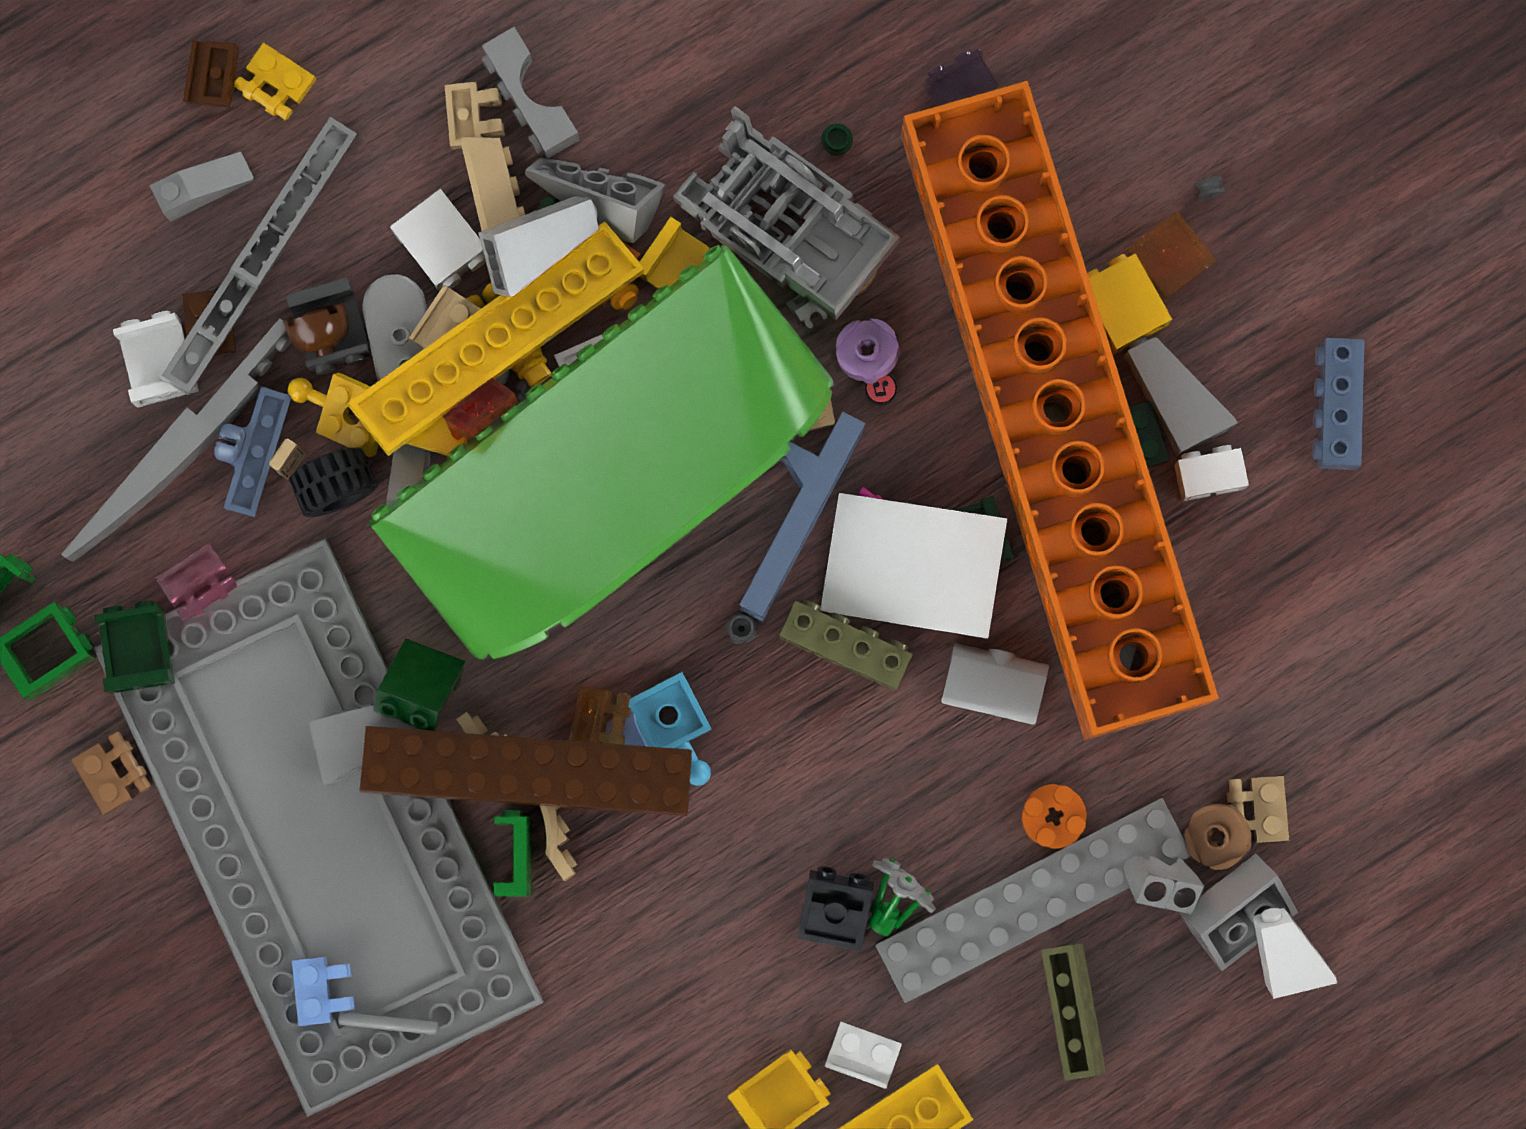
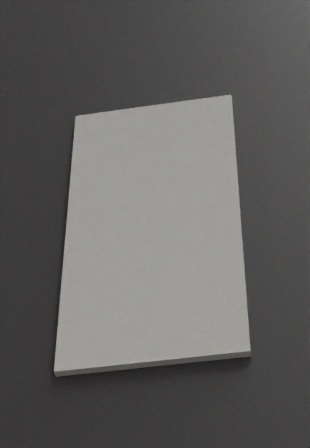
(315, 864)

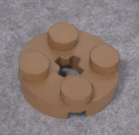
(1209, 852)

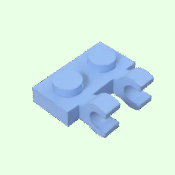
(313, 990)

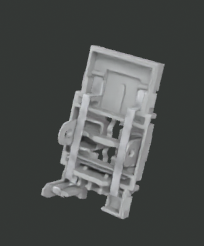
(826, 256)

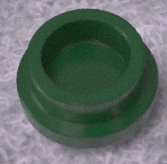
(837, 139)

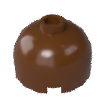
(318, 329)

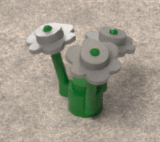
(886, 915)

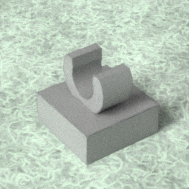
(803, 308)

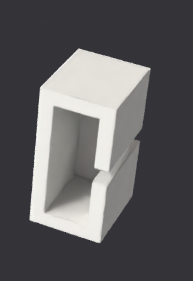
(1211, 473)

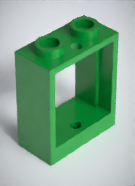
(15, 669)

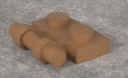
(102, 777)

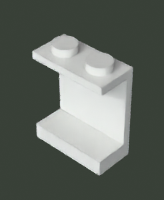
(440, 240)
(147, 352)

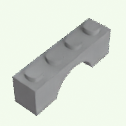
(549, 126)

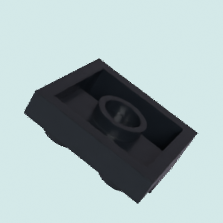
(836, 908)

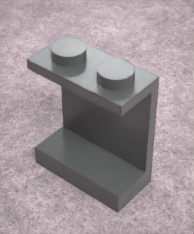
(355, 345)

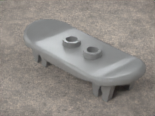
(391, 313)

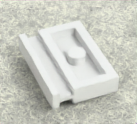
(863, 1055)

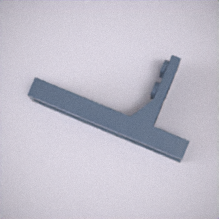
(816, 480)

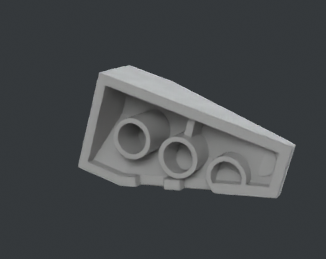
(620, 201)

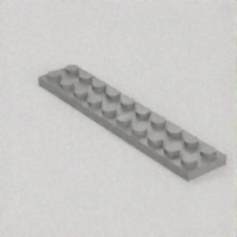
(1028, 901)

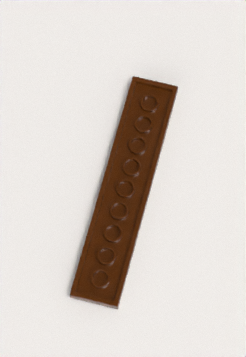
(526, 771)

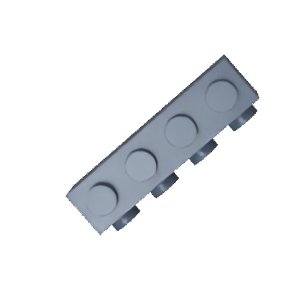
(1339, 404)

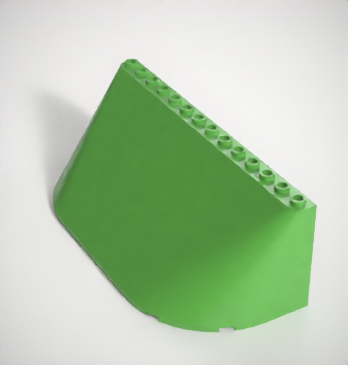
(608, 460)

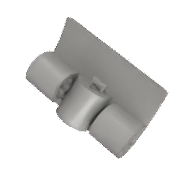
(995, 683)

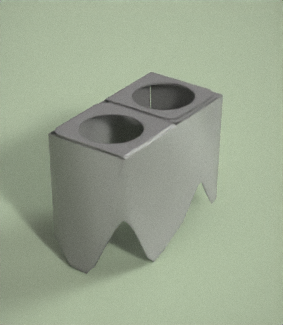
(1138, 868)

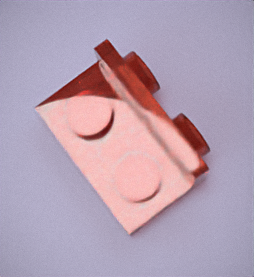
(479, 409)

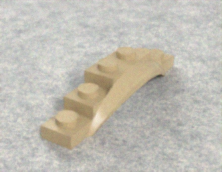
(554, 825)

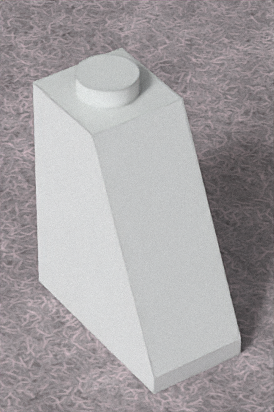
(1288, 956)

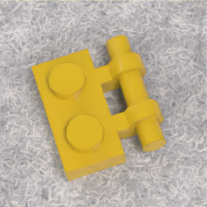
(281, 74)

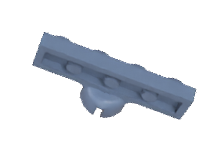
(252, 451)

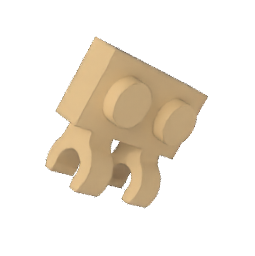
(463, 112)

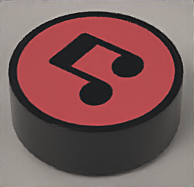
(882, 391)

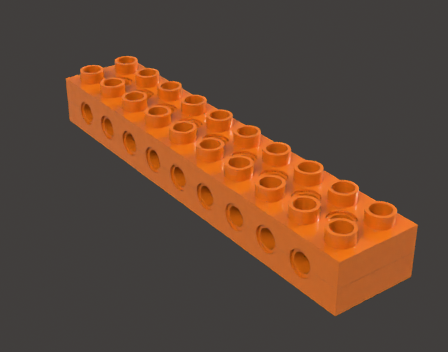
(1081, 376)

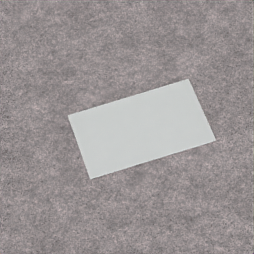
(913, 565)

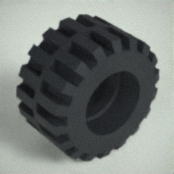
(333, 482)

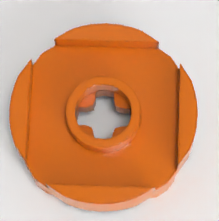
(1062, 800)

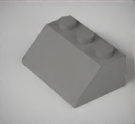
(1226, 911)

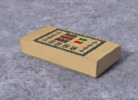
(287, 458)

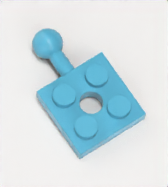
(689, 725)

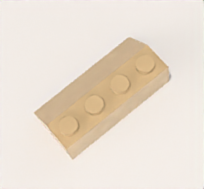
(490, 180)

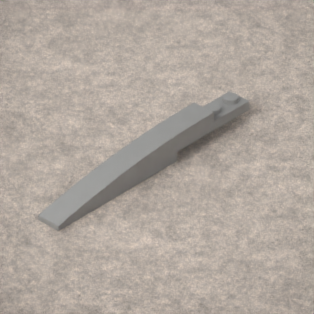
(258, 256)
(181, 444)

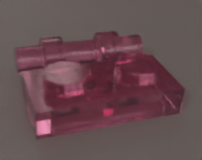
(191, 576)

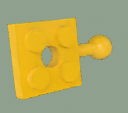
(335, 418)

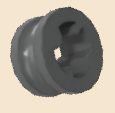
(1209, 188)

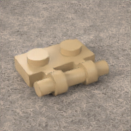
(1268, 807)

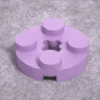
(873, 366)

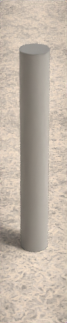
(388, 1023)

